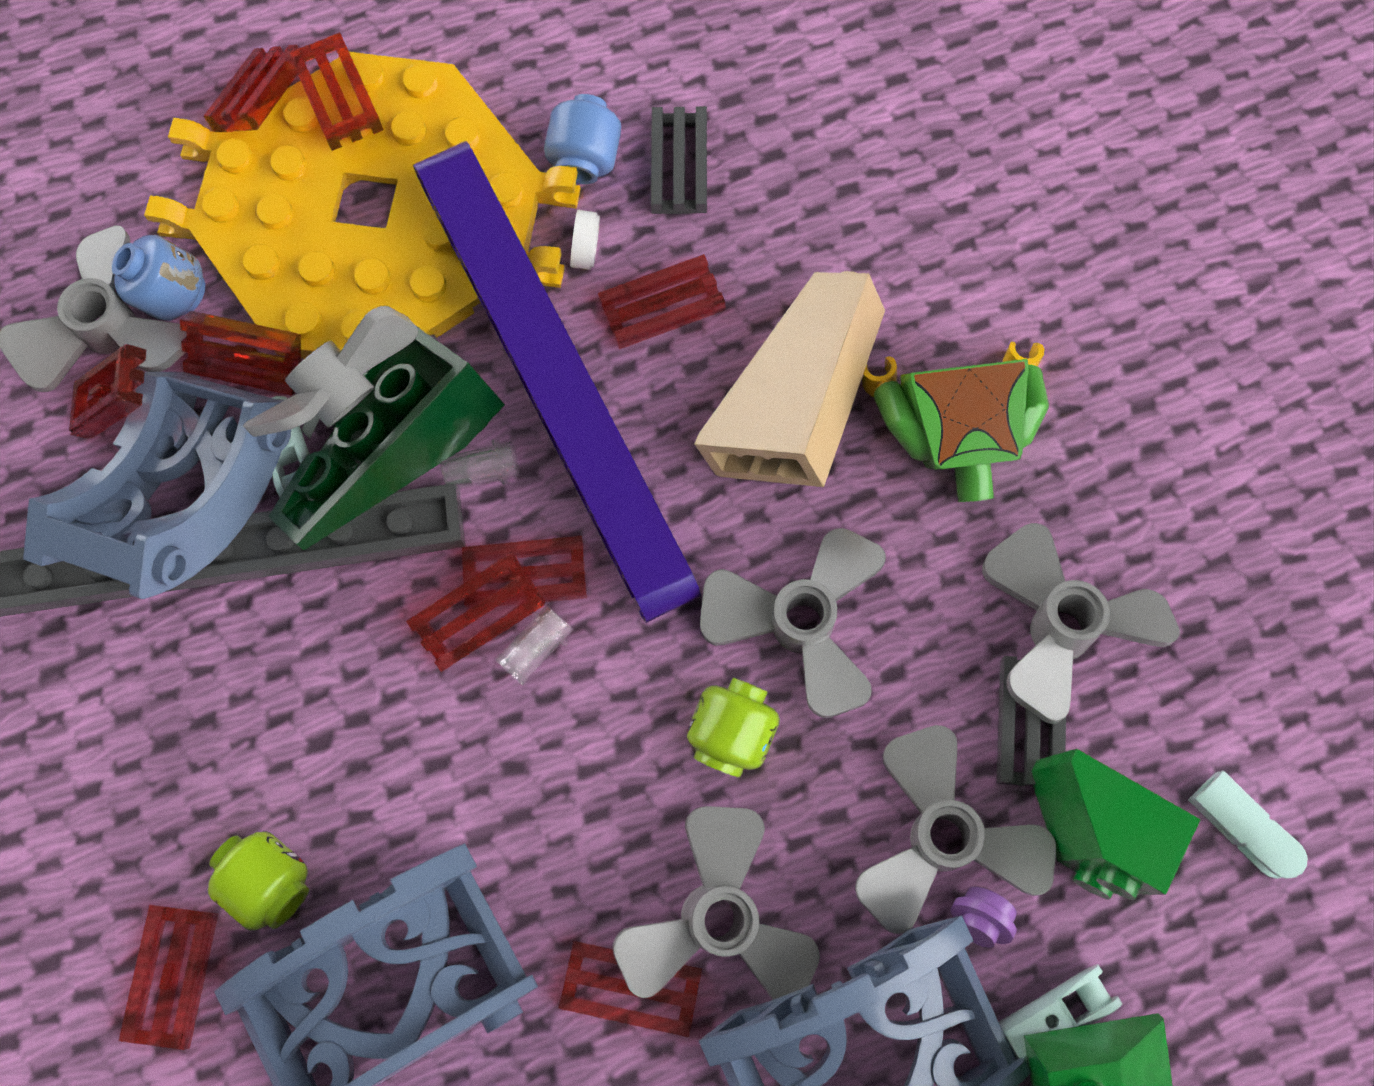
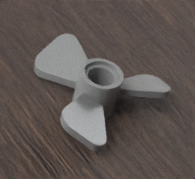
(49, 347)
(333, 379)
(1031, 572)
(741, 610)
(926, 772)
(723, 850)

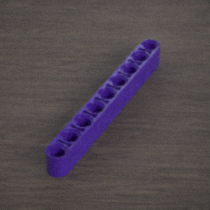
(557, 382)

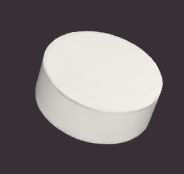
(584, 239)

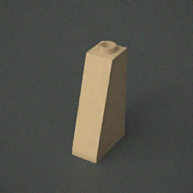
(799, 387)

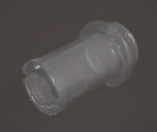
(482, 465)
(534, 644)

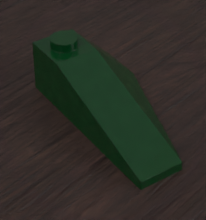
(416, 416)

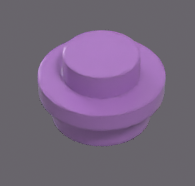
(986, 916)

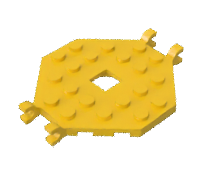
(277, 193)

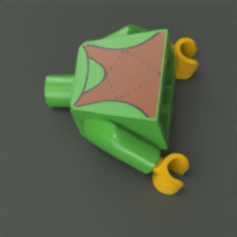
(964, 415)

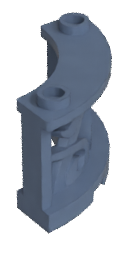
(106, 514)
(905, 966)
(277, 988)

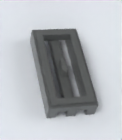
(679, 121)
(1006, 735)

